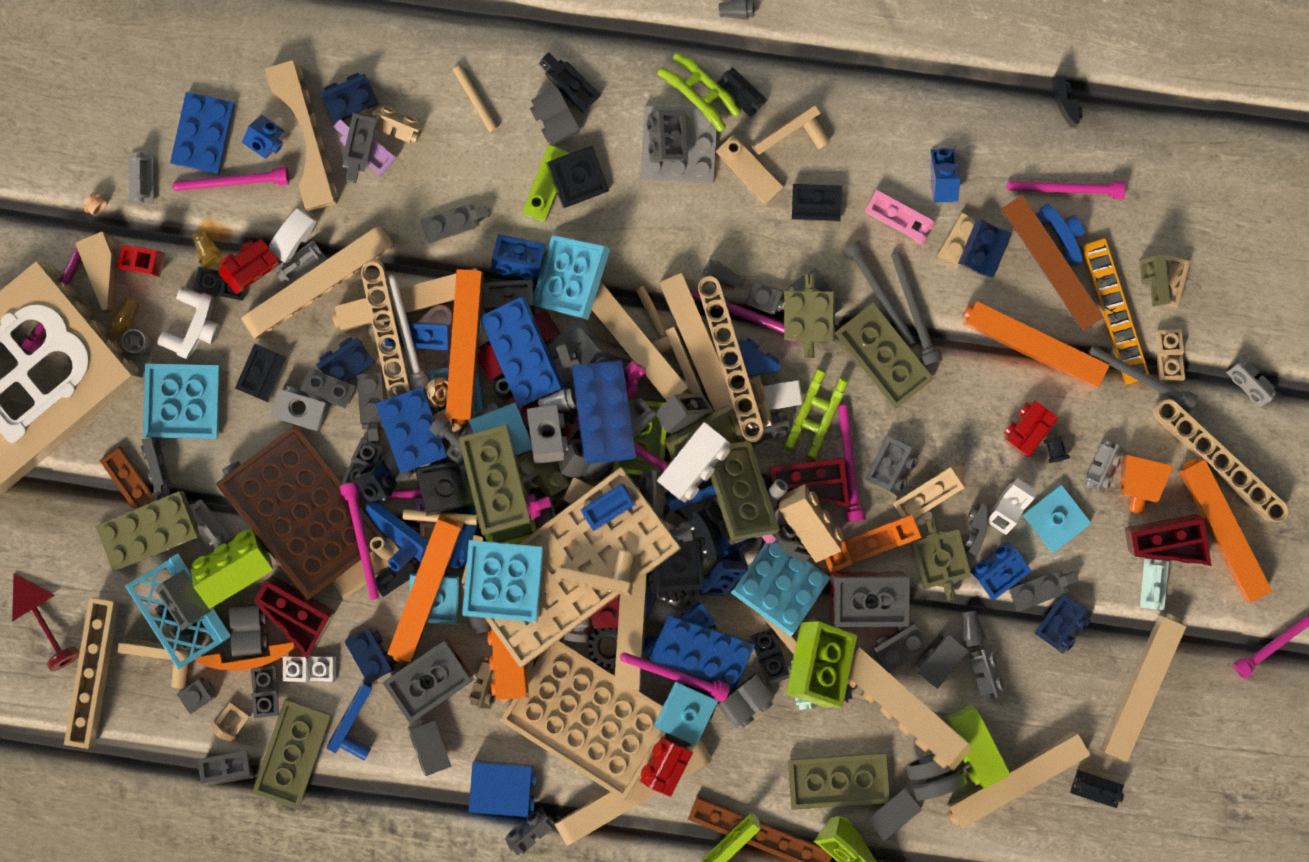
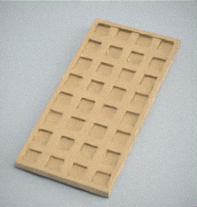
(576, 547)

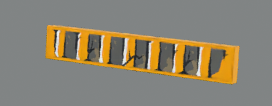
(1113, 306)

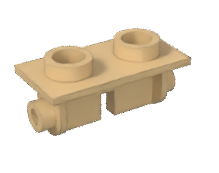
(406, 125)

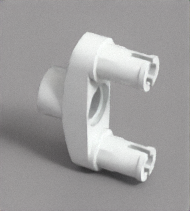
(200, 328)

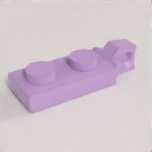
(379, 159)

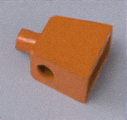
(1142, 481)

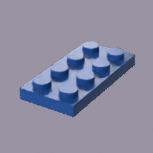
(521, 352)
(603, 412)
(701, 651)

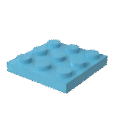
(570, 276)
(181, 401)
(503, 581)
(780, 587)

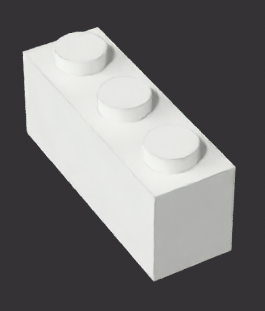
(695, 463)

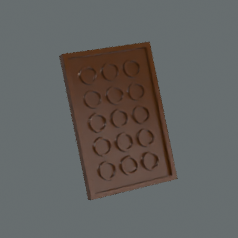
(297, 511)

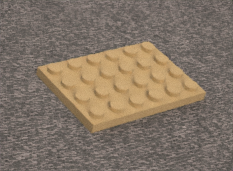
(586, 720)

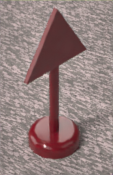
(27, 598)

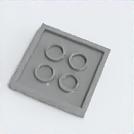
(701, 151)

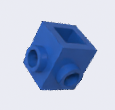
(264, 137)

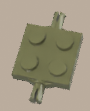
(809, 315)
(941, 559)

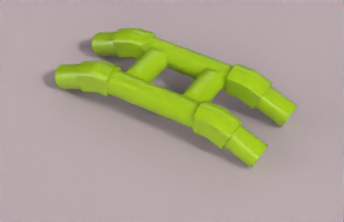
(702, 103)
(829, 406)

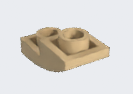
(1169, 355)

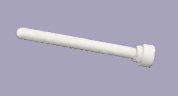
(417, 377)

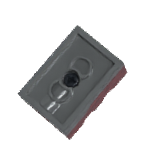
(869, 599)
(428, 681)

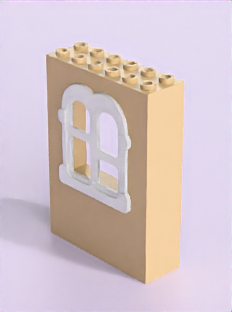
(96, 378)

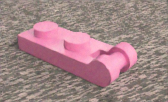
(899, 216)

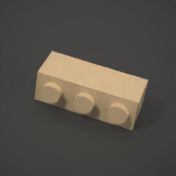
(811, 523)

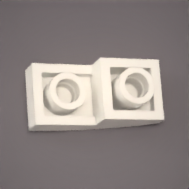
(292, 232)
(783, 394)
(310, 669)

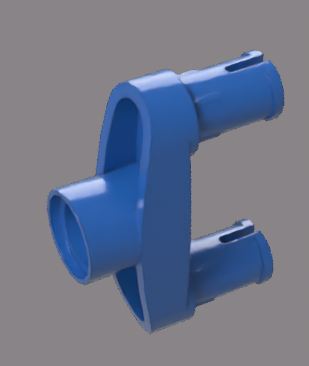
(1066, 231)

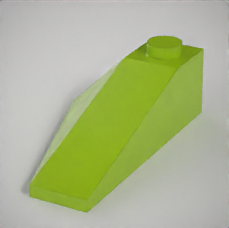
(843, 841)

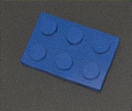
(202, 133)
(407, 429)

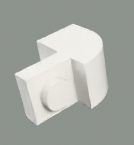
(1011, 505)

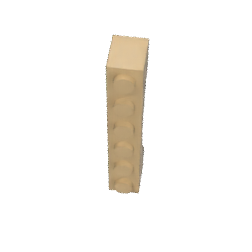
(315, 184)

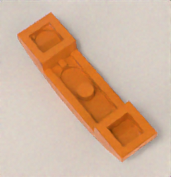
(874, 542)
(219, 662)

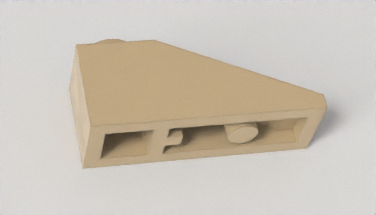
(100, 264)

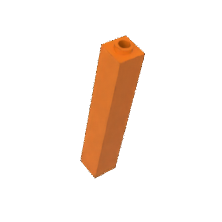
(1035, 344)
(464, 346)
(1224, 530)
(425, 588)

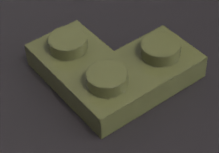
(1155, 272)
(546, 474)

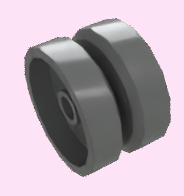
(933, 778)

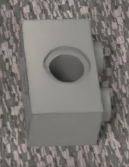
(284, 409)
(543, 448)

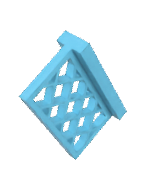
(210, 622)

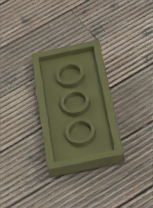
(884, 356)
(495, 479)
(743, 494)
(148, 531)
(291, 753)
(838, 781)

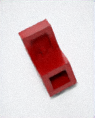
(141, 260)

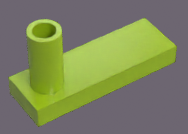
(543, 188)
(734, 840)

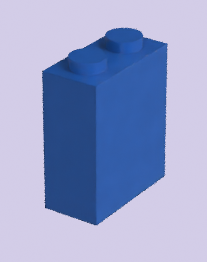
(502, 788)

